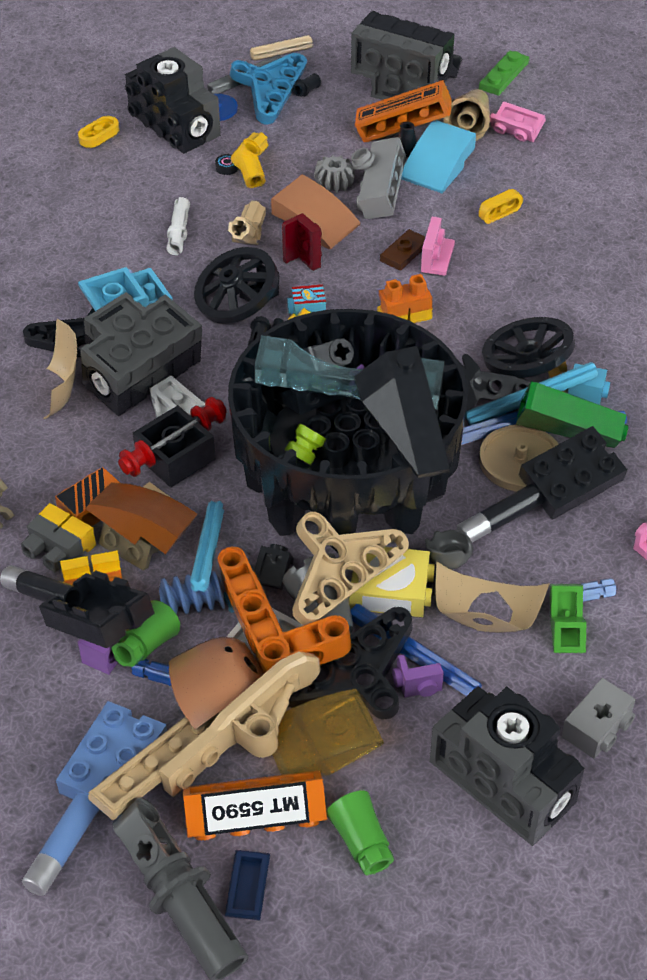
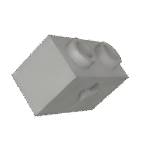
(599, 718)

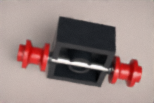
(175, 443)

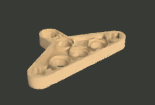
(331, 572)

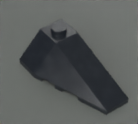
(401, 402)

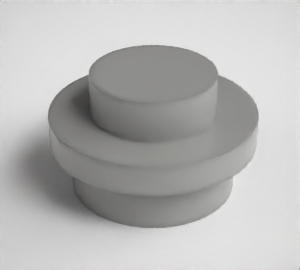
(362, 158)

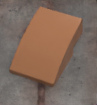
(319, 206)

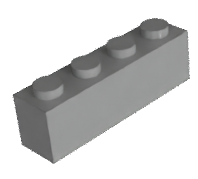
(382, 179)

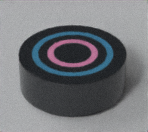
(224, 165)

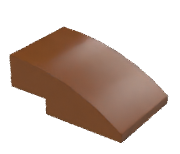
(142, 513)

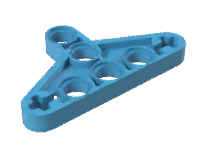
(274, 77)

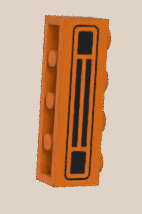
(414, 106)

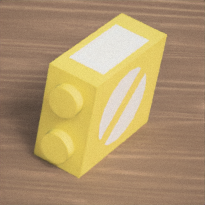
(398, 585)

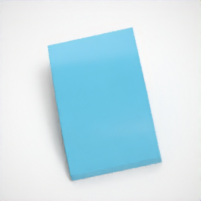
(439, 156)
(141, 285)

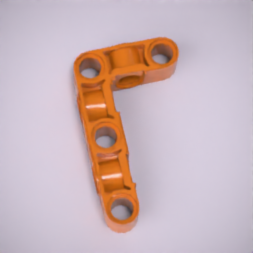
(324, 638)

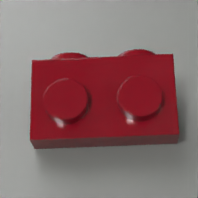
(302, 240)

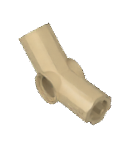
(248, 226)

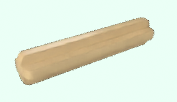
(281, 47)

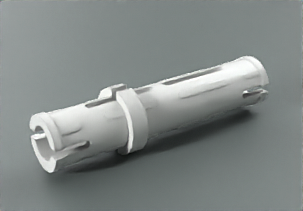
(177, 231)

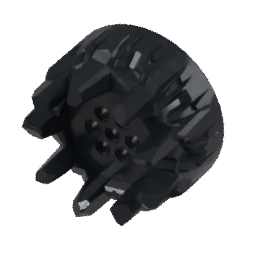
(358, 463)

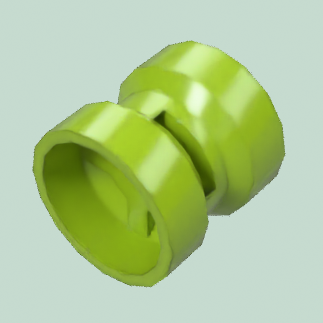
(306, 442)

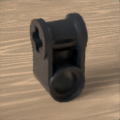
(326, 352)

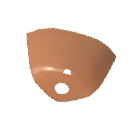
(210, 678)

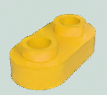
(98, 131)
(500, 206)

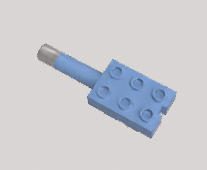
(104, 749)

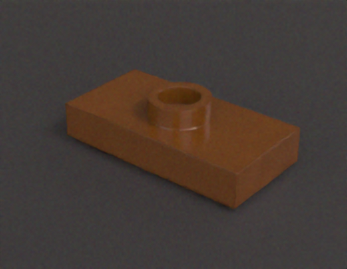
(403, 250)

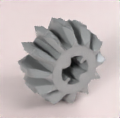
(334, 173)

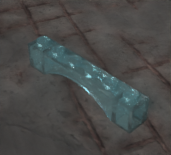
(287, 365)

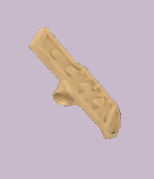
(243, 720)

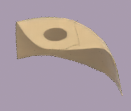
(63, 365)
(458, 591)

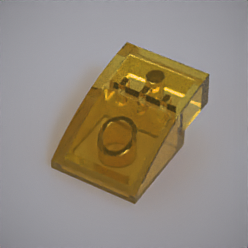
(326, 734)

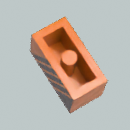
(78, 496)

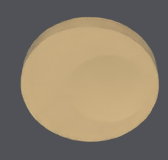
(508, 449)

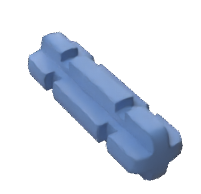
(594, 590)

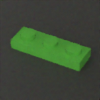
(504, 72)

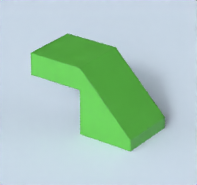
(567, 618)

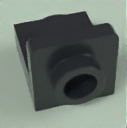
(273, 565)

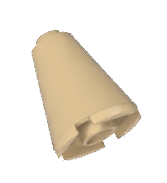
(470, 112)

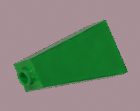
(568, 415)

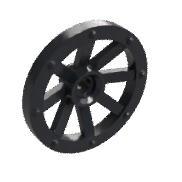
(234, 280)
(529, 355)

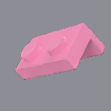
(517, 121)

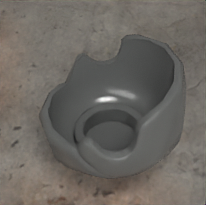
(449, 548)

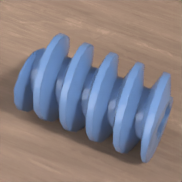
(184, 596)

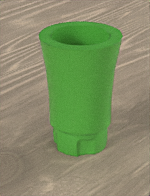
(145, 639)
(361, 831)

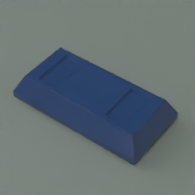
(247, 885)

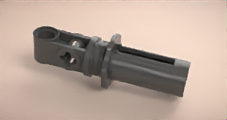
(179, 890)

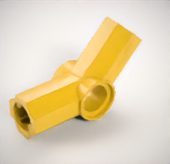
(247, 160)

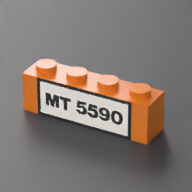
(254, 804)

